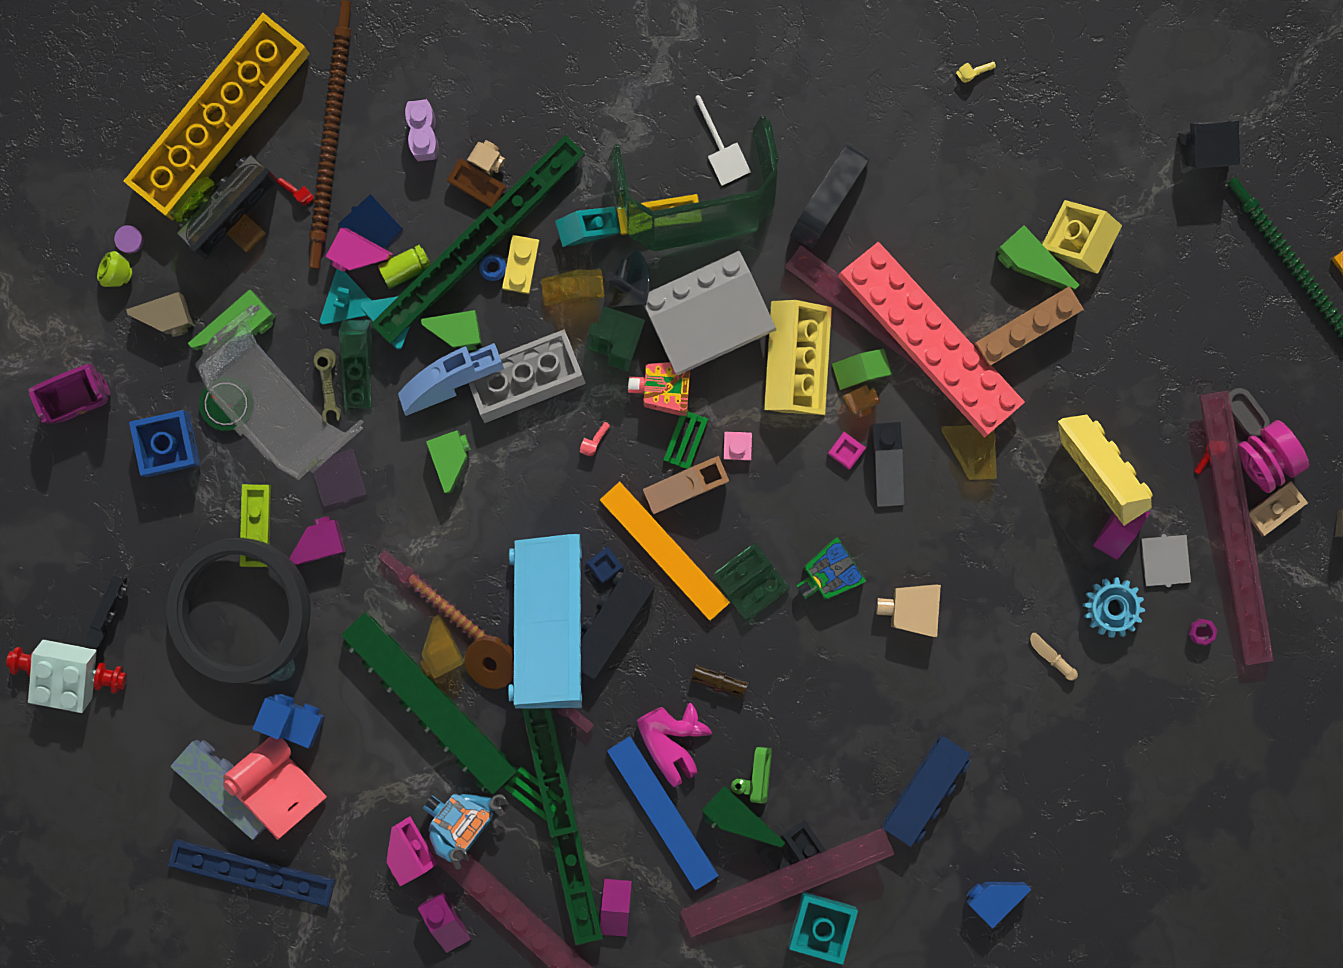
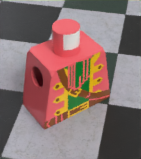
(662, 388)

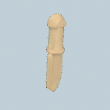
(1051, 656)

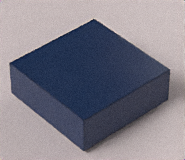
(605, 565)

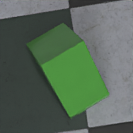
(861, 368)

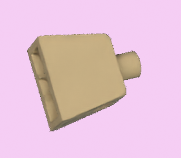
(913, 609)

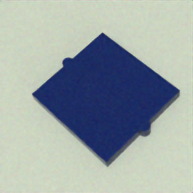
(371, 222)

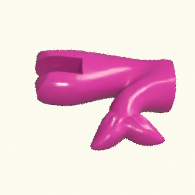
(665, 752)

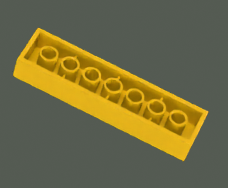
(218, 114)

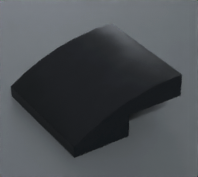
(799, 845)

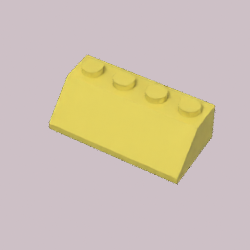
(798, 357)
(1104, 467)

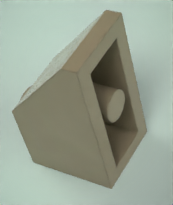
(166, 314)

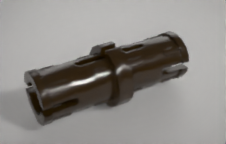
(719, 681)

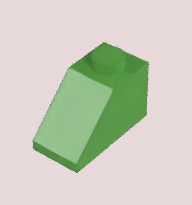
(456, 329)
(449, 457)

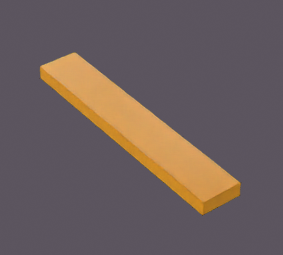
(664, 551)

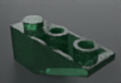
(356, 363)

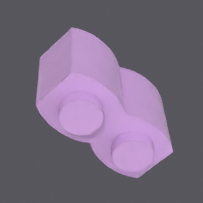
(422, 126)

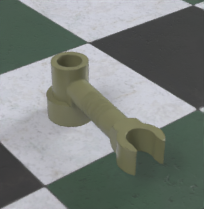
(326, 377)

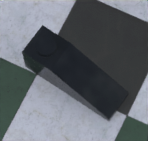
(888, 463)

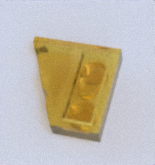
(973, 451)

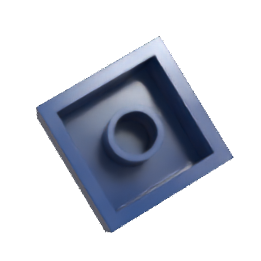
(164, 443)

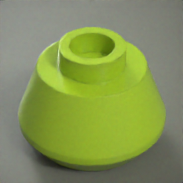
(114, 270)

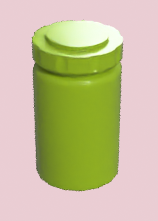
(404, 266)

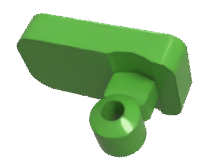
(760, 778)

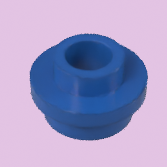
(486, 261)

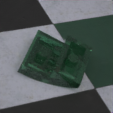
(751, 582)

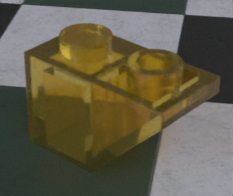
(572, 287)

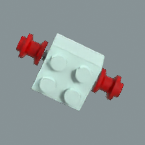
(64, 675)

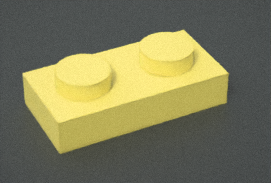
(521, 264)

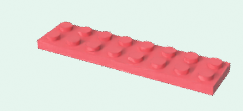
(931, 339)

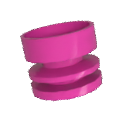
(1273, 456)

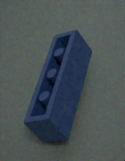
(925, 791)

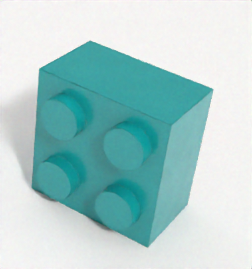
(822, 928)

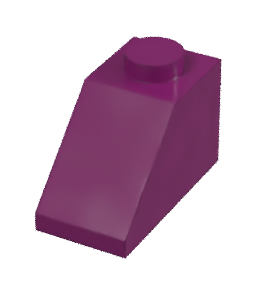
(1116, 536)
(319, 542)
(444, 921)

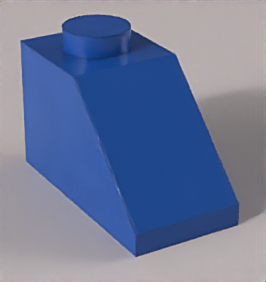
(996, 899)

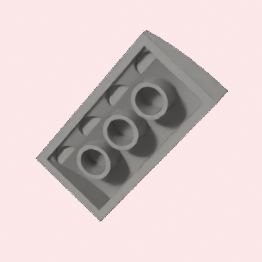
(528, 377)

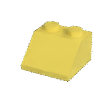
(1082, 236)

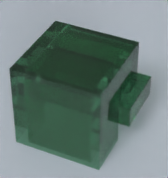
(616, 336)

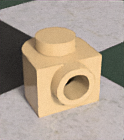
(486, 158)

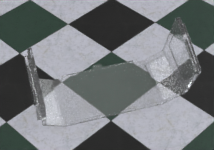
(266, 402)

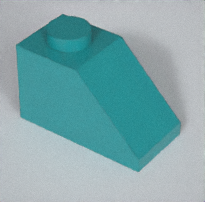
(588, 226)

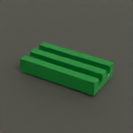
(694, 417)
(515, 779)

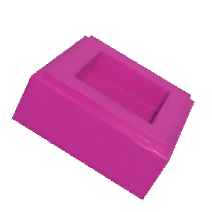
(846, 450)

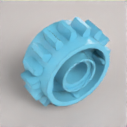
(1128, 611)

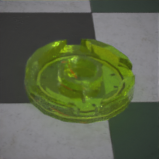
(192, 198)

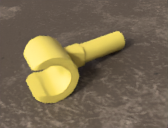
(967, 73)

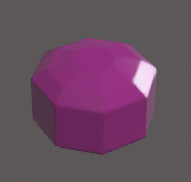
(1202, 632)

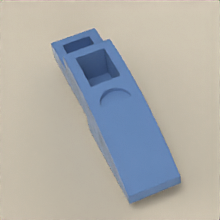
(440, 378)

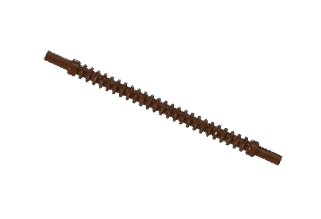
(341, 33)

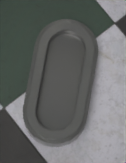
(1247, 412)

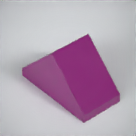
(615, 907)

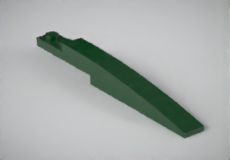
(478, 239)
(563, 824)

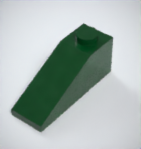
(736, 817)

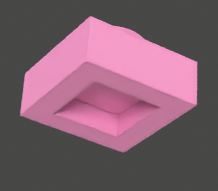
(737, 446)

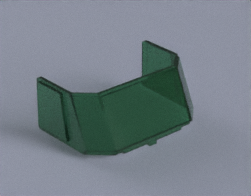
(704, 219)

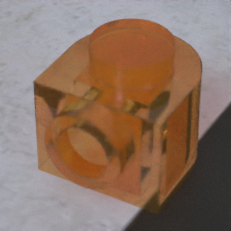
(860, 401)

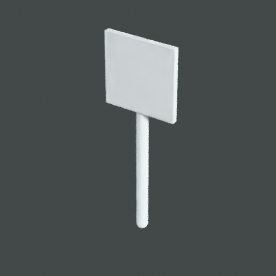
(729, 161)

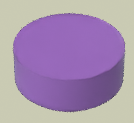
(128, 239)

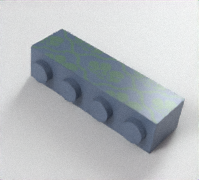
(205, 774)

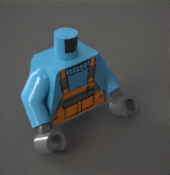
(460, 823)

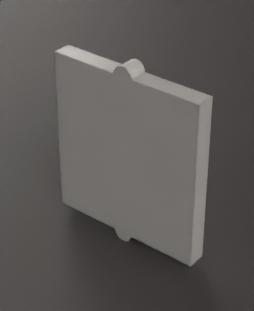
(1165, 560)

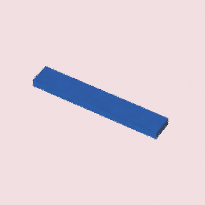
(662, 813)

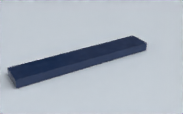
(251, 872)

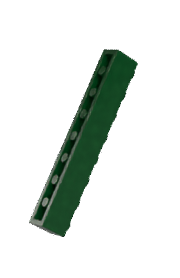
(429, 703)

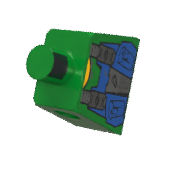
(830, 572)

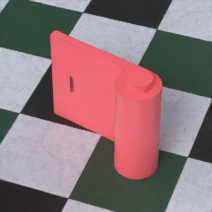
(271, 785)

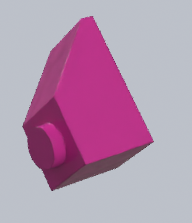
(355, 252)
(408, 852)

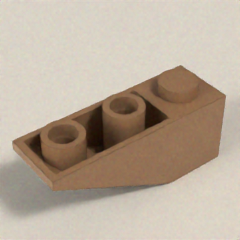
(686, 485)

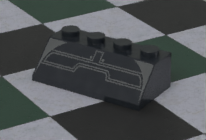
(226, 206)

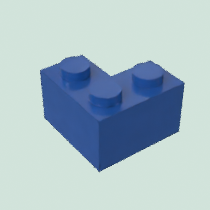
(287, 720)

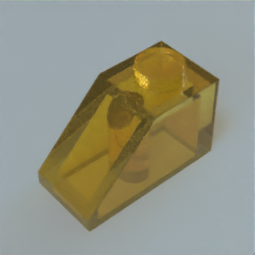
(440, 650)

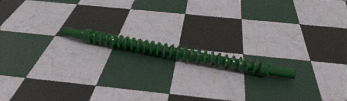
(1250, 205)

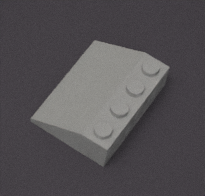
(708, 313)

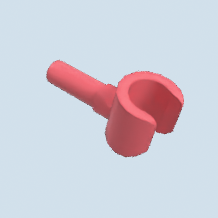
(589, 447)

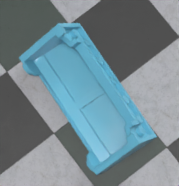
(547, 622)

